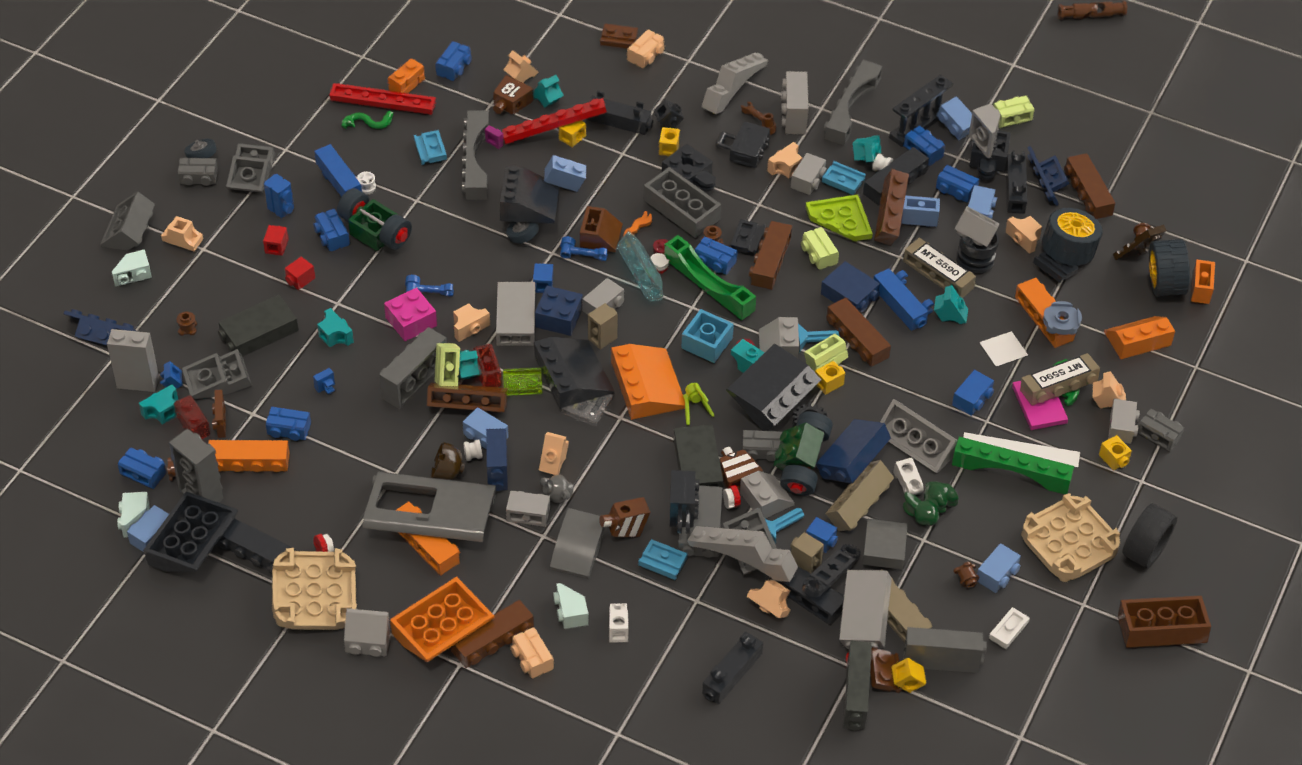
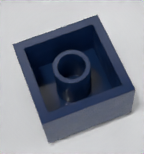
(558, 310)

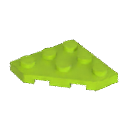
(842, 216)

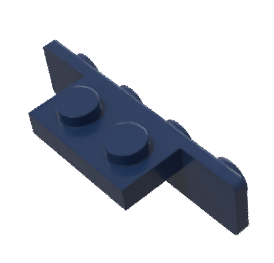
(1052, 174)
(93, 329)

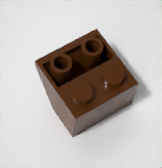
(600, 229)

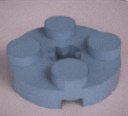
(1056, 325)

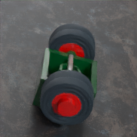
(372, 221)
(800, 450)

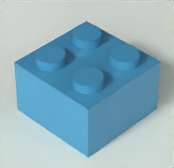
(707, 336)

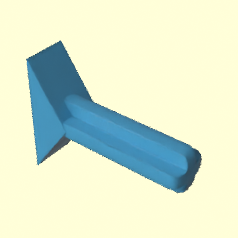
(814, 336)
(784, 521)

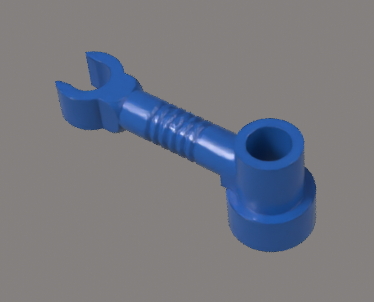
(568, 247)
(413, 281)

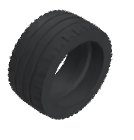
(1149, 535)

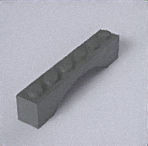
(864, 80)
(475, 178)

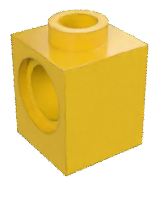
(572, 133)
(669, 141)
(831, 376)
(1115, 453)
(908, 675)

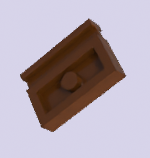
(618, 36)
(218, 410)
(881, 669)

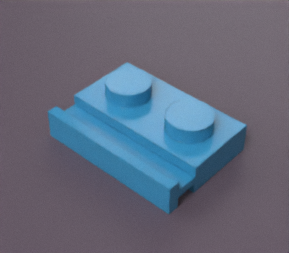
(430, 147)
(843, 178)
(663, 559)

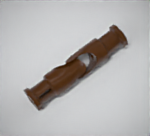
(1084, 10)

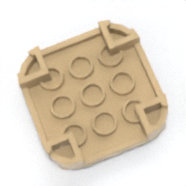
(1070, 537)
(313, 589)

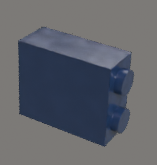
(852, 284)
(497, 458)

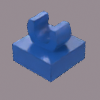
(172, 375)
(324, 381)

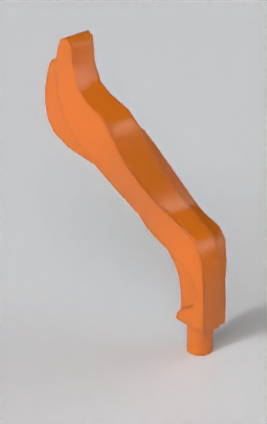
(643, 221)

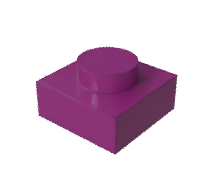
(494, 137)

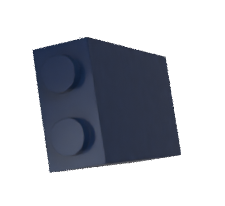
(853, 450)

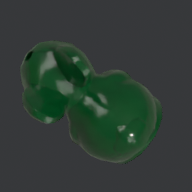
(936, 499)

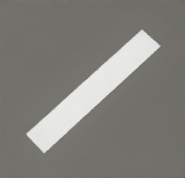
(1060, 455)

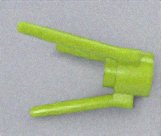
(695, 394)

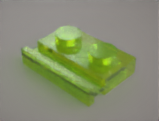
(522, 381)

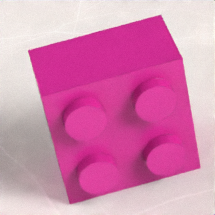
(410, 314)

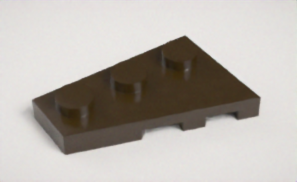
(1142, 243)

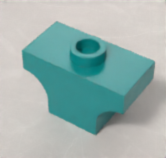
(548, 91)
(867, 148)
(951, 306)
(334, 329)
(745, 354)
(468, 365)
(160, 405)

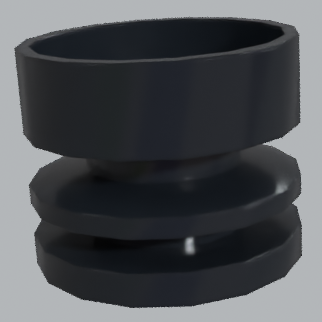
(975, 257)

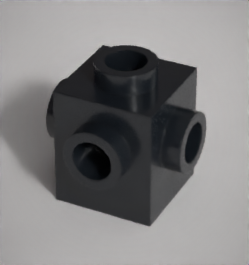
(668, 114)

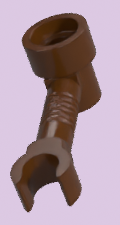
(767, 119)

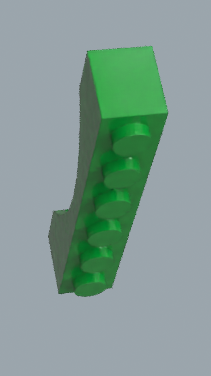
(733, 297)
(1049, 473)

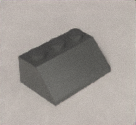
(128, 223)

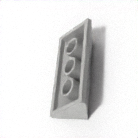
(918, 437)

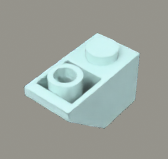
(132, 268)
(132, 509)
(572, 607)

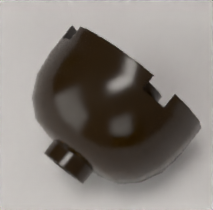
(447, 462)

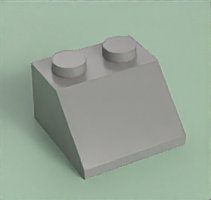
(984, 128)
(782, 332)
(765, 492)
(367, 632)

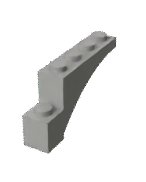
(730, 79)
(748, 547)

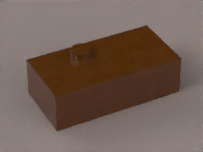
(1164, 621)

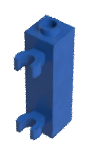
(336, 170)
(902, 300)

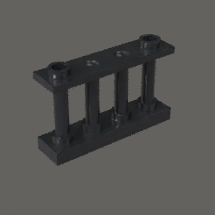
(911, 106)

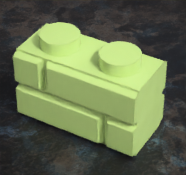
(1014, 111)
(820, 248)
(826, 351)
(447, 364)

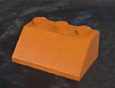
(1141, 336)

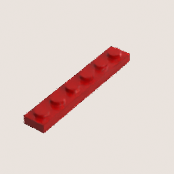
(382, 98)
(555, 120)

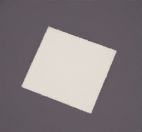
(1003, 348)

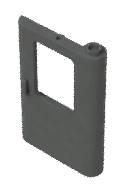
(457, 511)

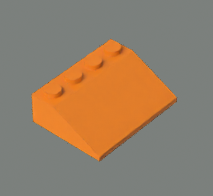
(646, 380)
(440, 620)

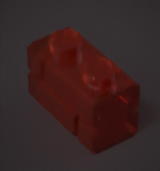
(488, 366)
(191, 416)

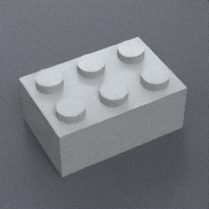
(795, 102)

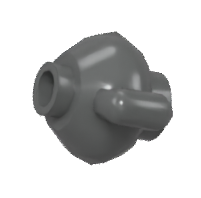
(557, 488)

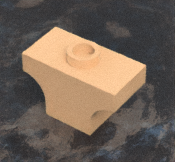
(520, 67)
(785, 161)
(1024, 232)
(182, 234)
(469, 321)
(1107, 390)
(553, 453)
(771, 598)

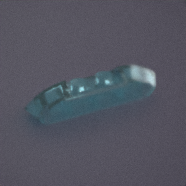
(641, 267)

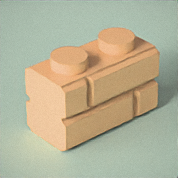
(645, 49)
(532, 653)

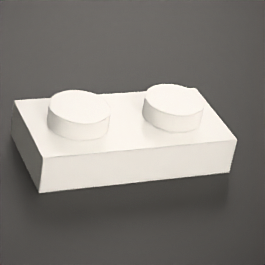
(1009, 628)

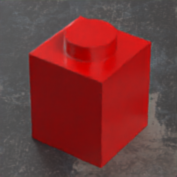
(275, 240)
(299, 273)

